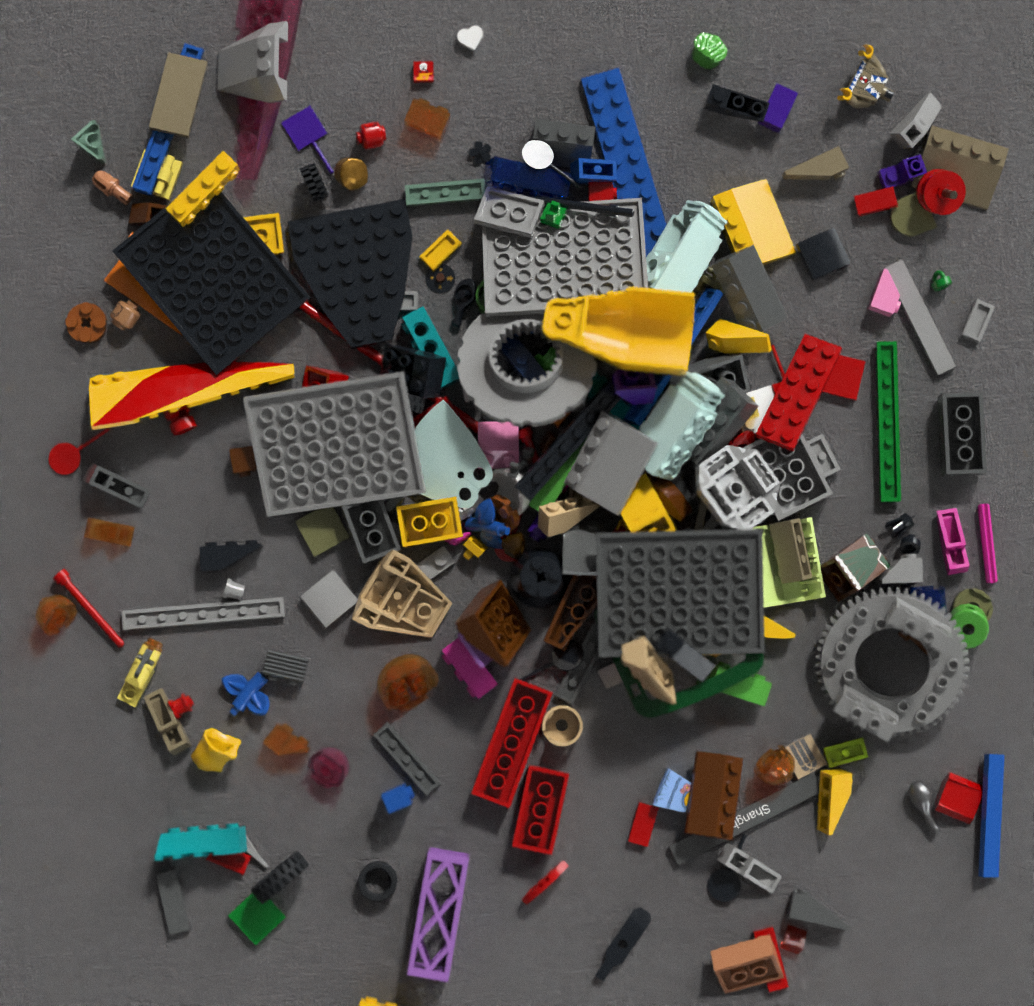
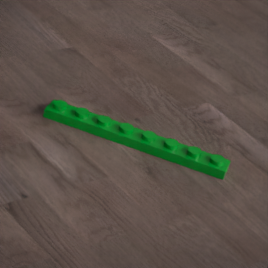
(888, 421)

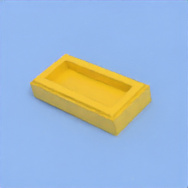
(440, 250)

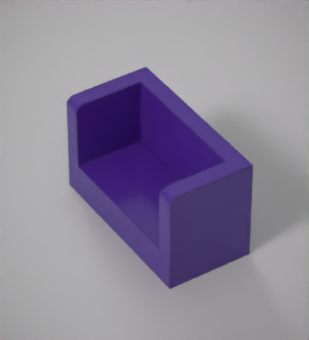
(779, 107)

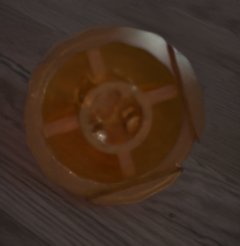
(54, 613)
(775, 766)

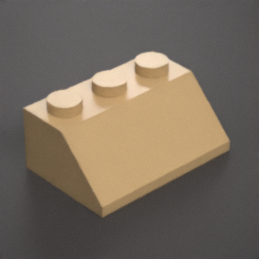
(649, 669)

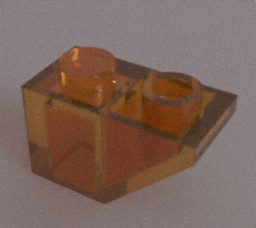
(284, 742)

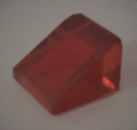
(793, 939)

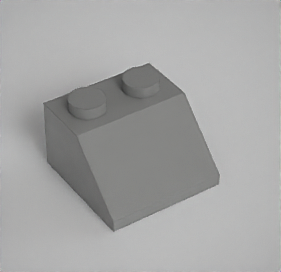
(903, 571)

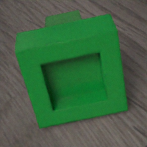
(553, 215)

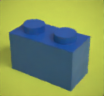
(593, 170)
(398, 797)

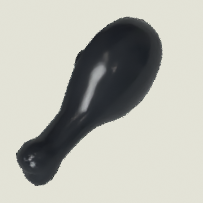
(463, 296)

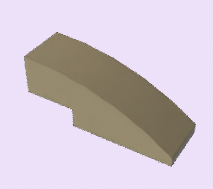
(166, 722)

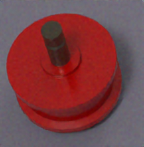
(941, 191)

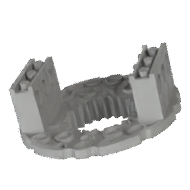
(516, 402)

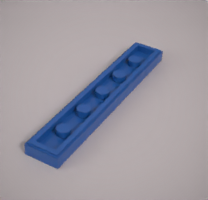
(991, 815)

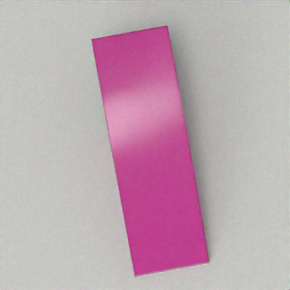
(952, 541)

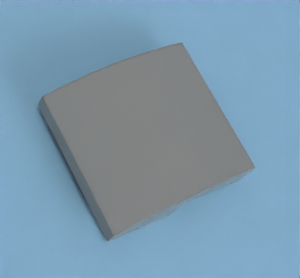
(329, 599)

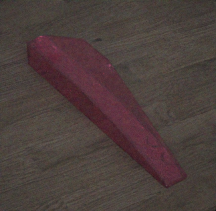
(259, 117)

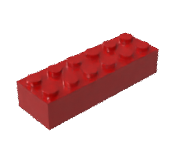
(511, 742)

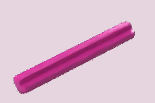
(987, 543)

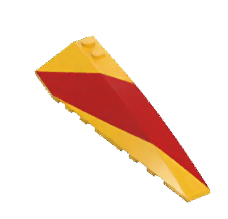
(131, 395)

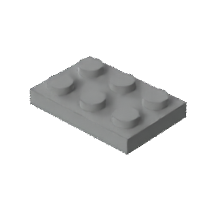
(509, 212)

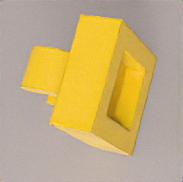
(474, 547)

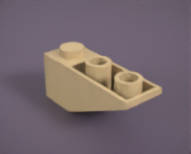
(564, 514)

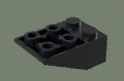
(421, 369)

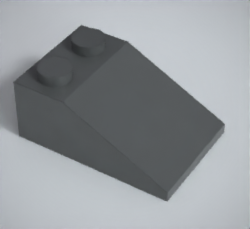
(580, 548)

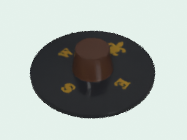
(441, 279)

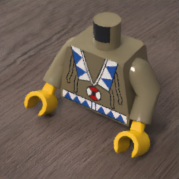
(867, 82)

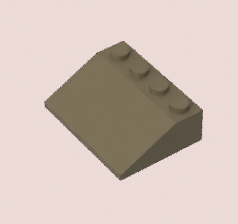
(972, 159)

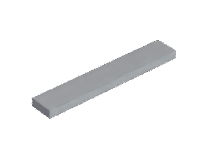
(920, 319)

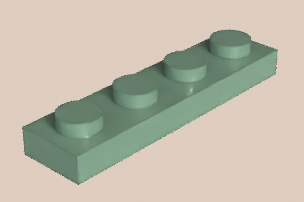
(445, 192)

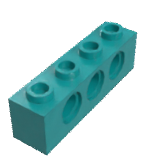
(418, 319)

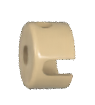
(565, 737)

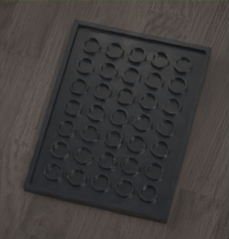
(212, 280)

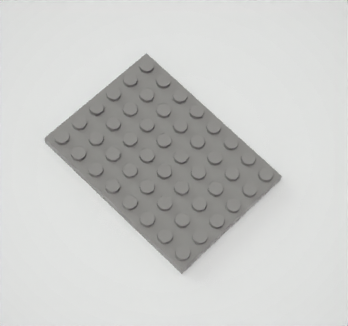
(579, 259)
(335, 444)

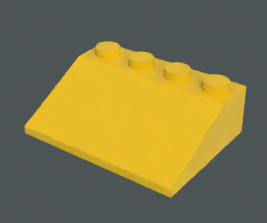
(754, 221)

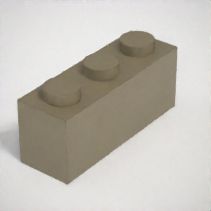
(790, 551)

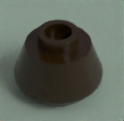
(514, 545)

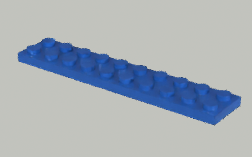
(622, 142)

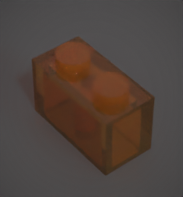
(428, 118)

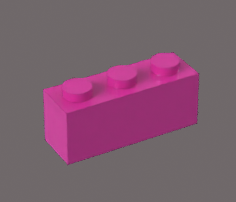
(467, 669)

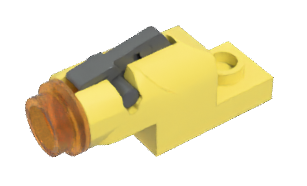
(140, 672)

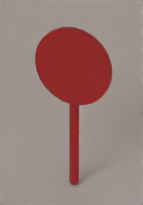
(66, 458)

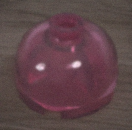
(329, 767)

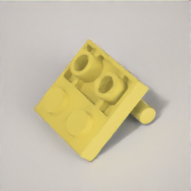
(166, 177)

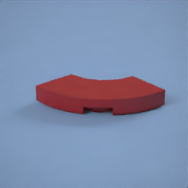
(548, 879)

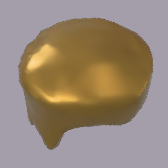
(351, 173)

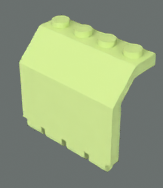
(777, 593)

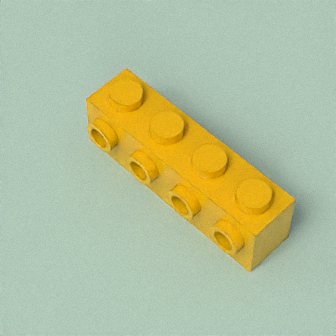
(203, 189)

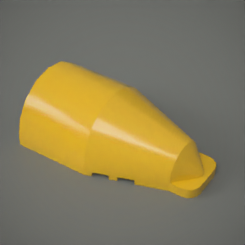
(627, 328)

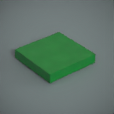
(256, 918)

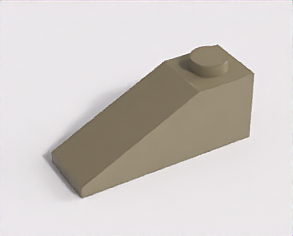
(822, 167)

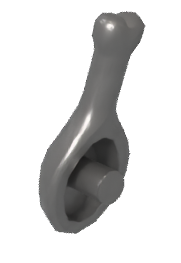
(922, 801)

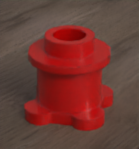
(181, 705)

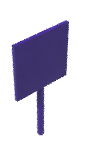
(306, 129)

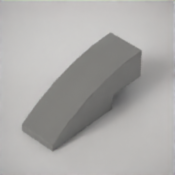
(749, 867)

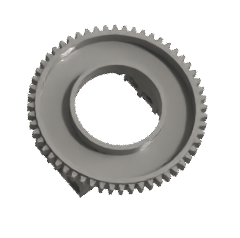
(914, 616)

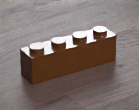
(573, 610)

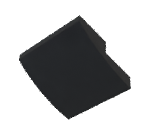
(823, 253)

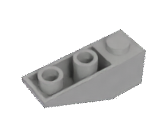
(916, 122)

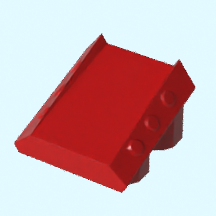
(958, 798)

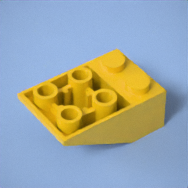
(645, 510)

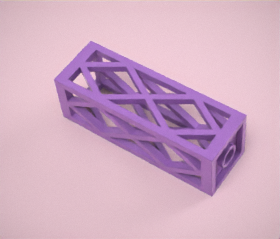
(429, 968)

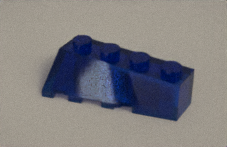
(520, 178)

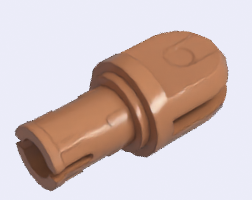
(111, 186)

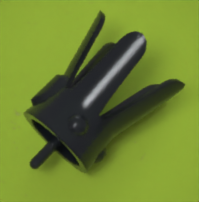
(903, 523)

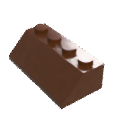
(714, 795)

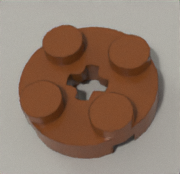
(85, 311)
(505, 513)

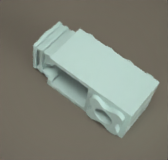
(685, 248)
(680, 423)

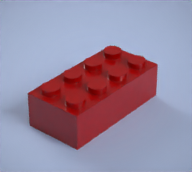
(540, 809)

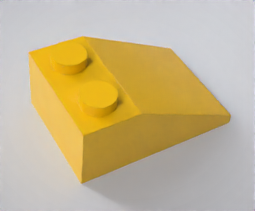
(429, 522)

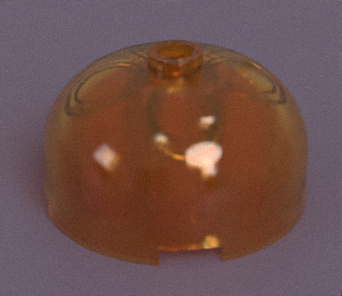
(405, 672)

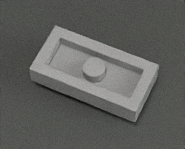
(823, 455)
(436, 563)

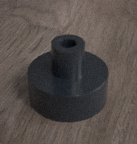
(910, 544)

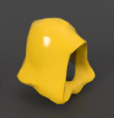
(215, 750)

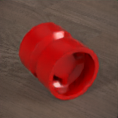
(180, 421)

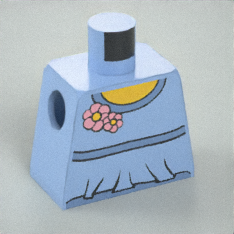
(673, 792)

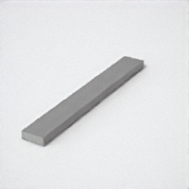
(203, 613)

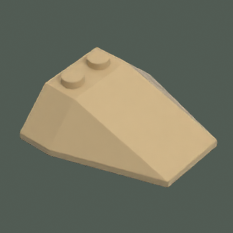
(400, 598)

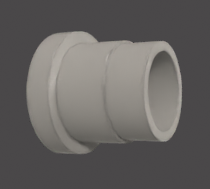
(233, 590)

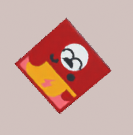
(423, 71)

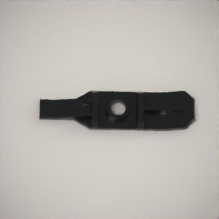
(630, 933)

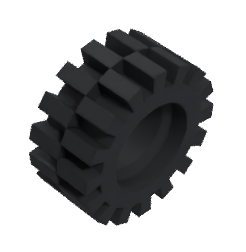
(314, 182)

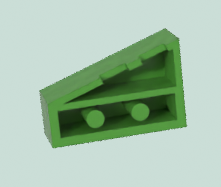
(752, 689)

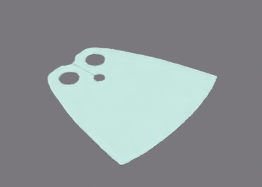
(446, 449)

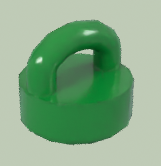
(941, 283)

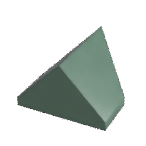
(90, 141)

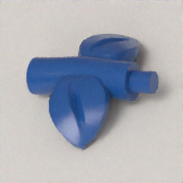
(490, 530)
(247, 693)

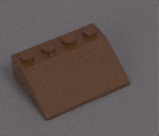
(494, 623)

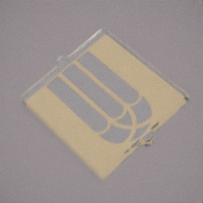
(806, 755)

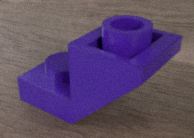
(902, 172)

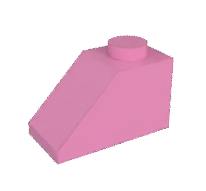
(885, 295)

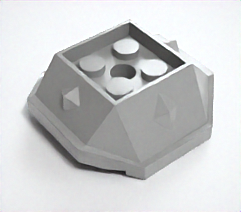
(752, 483)

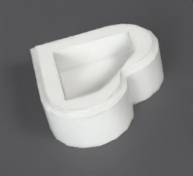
(470, 37)

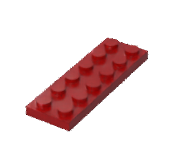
(799, 392)

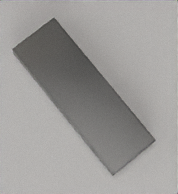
(173, 901)

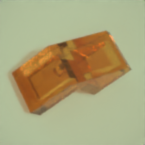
(109, 532)

